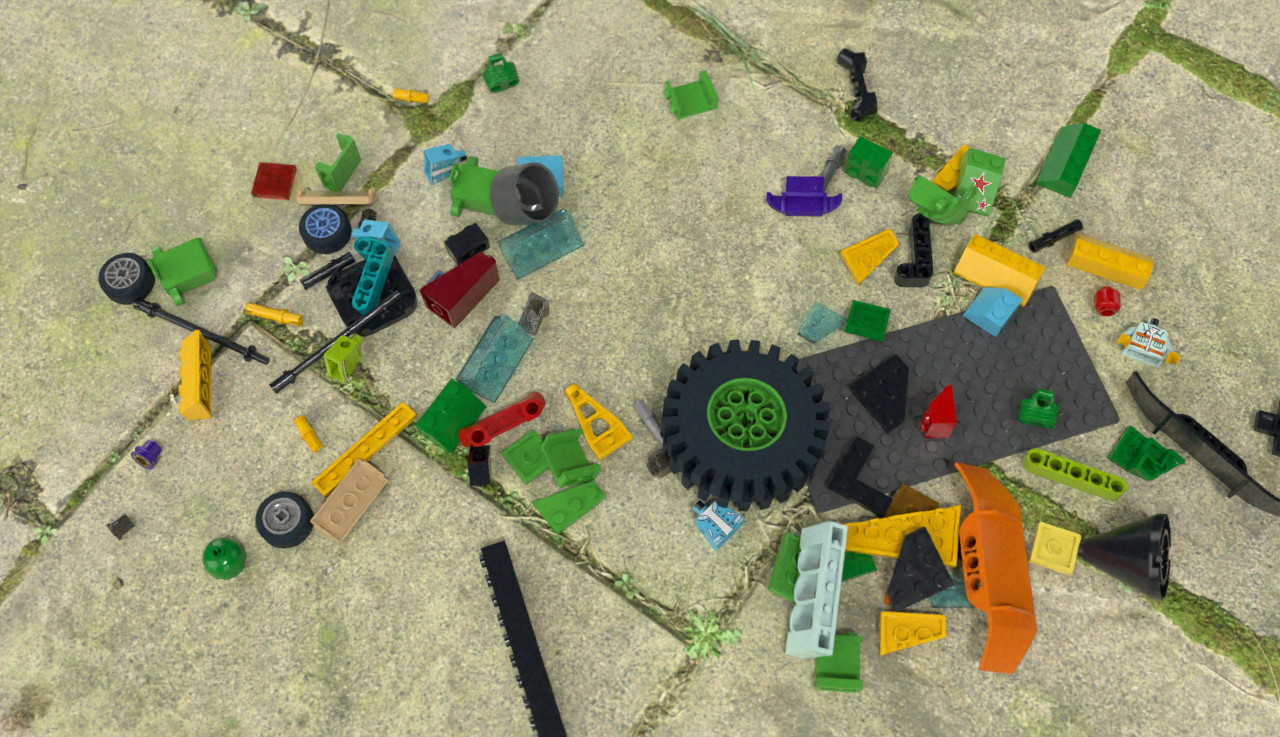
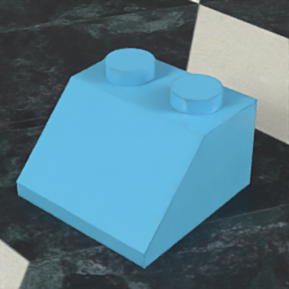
(993, 309)

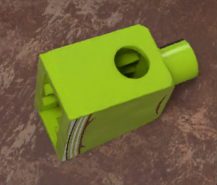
(343, 357)

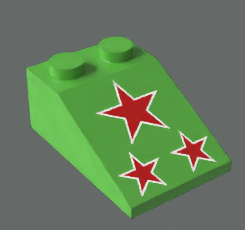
(983, 172)

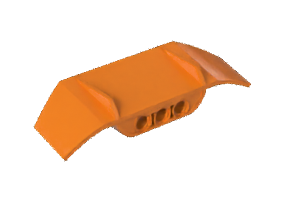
(1001, 570)

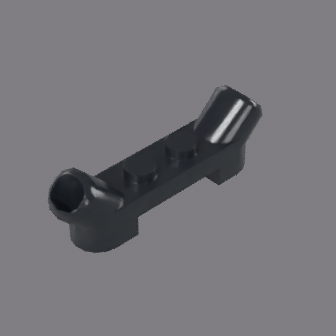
(866, 102)

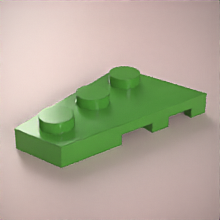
(569, 505)
(785, 568)

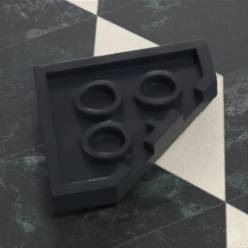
(884, 392)
(917, 571)

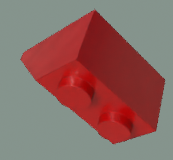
(940, 416)

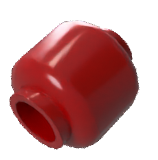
(1107, 301)

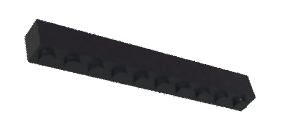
(523, 642)

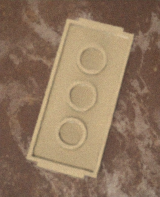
(336, 197)
(348, 501)

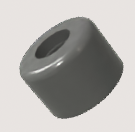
(537, 192)

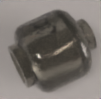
(659, 464)

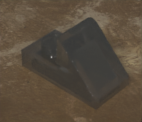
(533, 313)

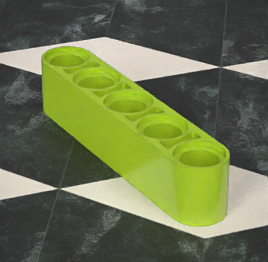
(1084, 474)

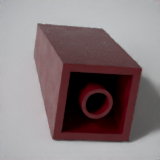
(461, 288)

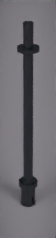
(153, 310)
(290, 375)

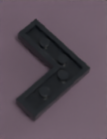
(847, 485)

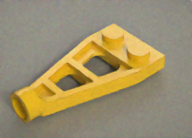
(608, 441)

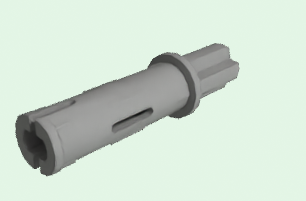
(649, 419)

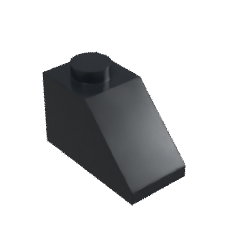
(480, 466)

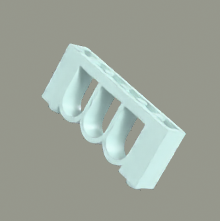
(829, 543)

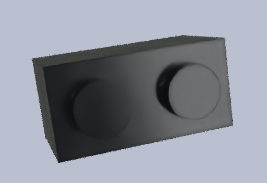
(466, 243)

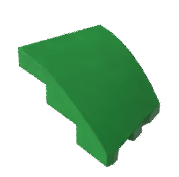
(1143, 455)

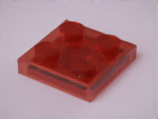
(274, 181)

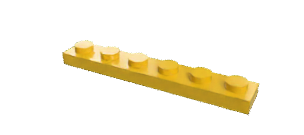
(365, 448)

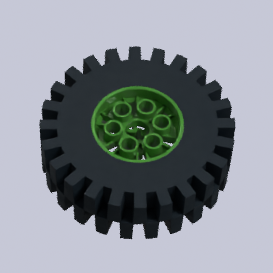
(763, 388)

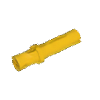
(281, 316)

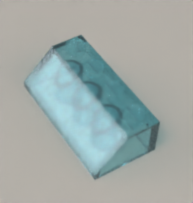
(540, 243)
(495, 358)

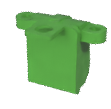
(471, 187)
(938, 203)
(182, 268)

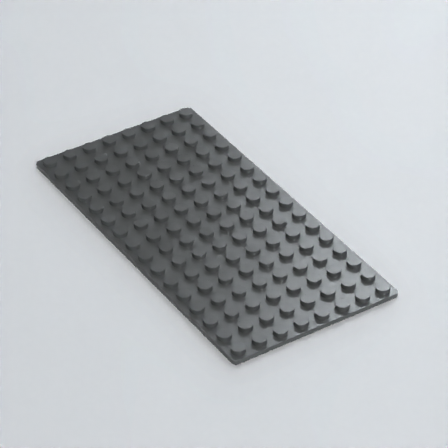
(987, 381)

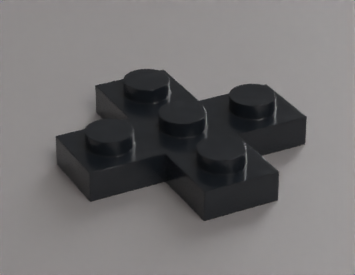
(1269, 424)

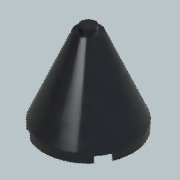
(1134, 554)

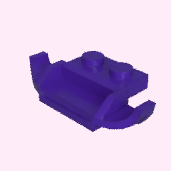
(804, 197)

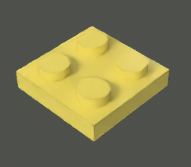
(1055, 548)

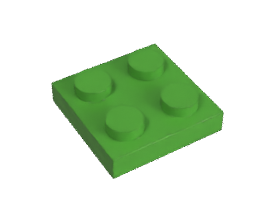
(527, 457)

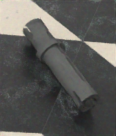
(832, 164)

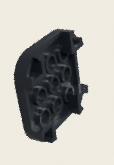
(343, 286)

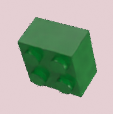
(868, 162)

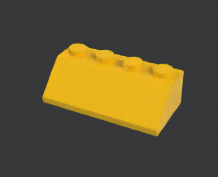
(1110, 261)
(999, 267)
(195, 377)

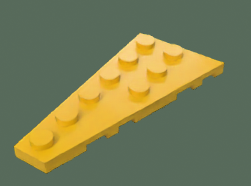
(885, 535)

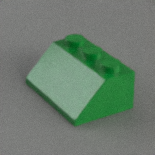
(450, 411)

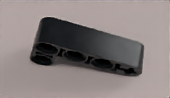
(923, 250)

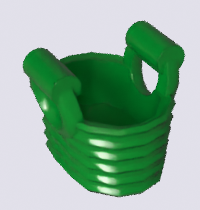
(500, 76)
(1036, 415)

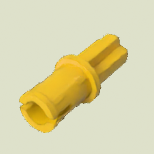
(410, 95)
(308, 434)

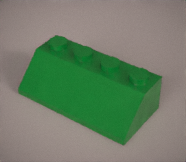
(1068, 158)

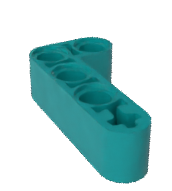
(363, 298)

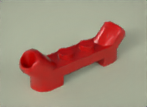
(502, 421)

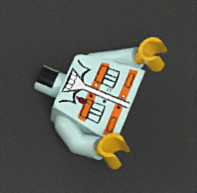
(1148, 344)

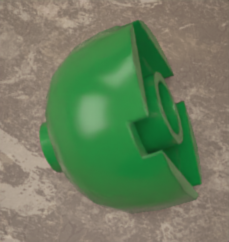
(224, 558)

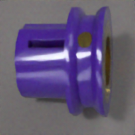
(147, 454)

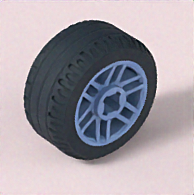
(325, 228)

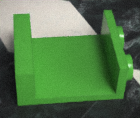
(691, 97)
(336, 177)
(568, 459)
(841, 669)

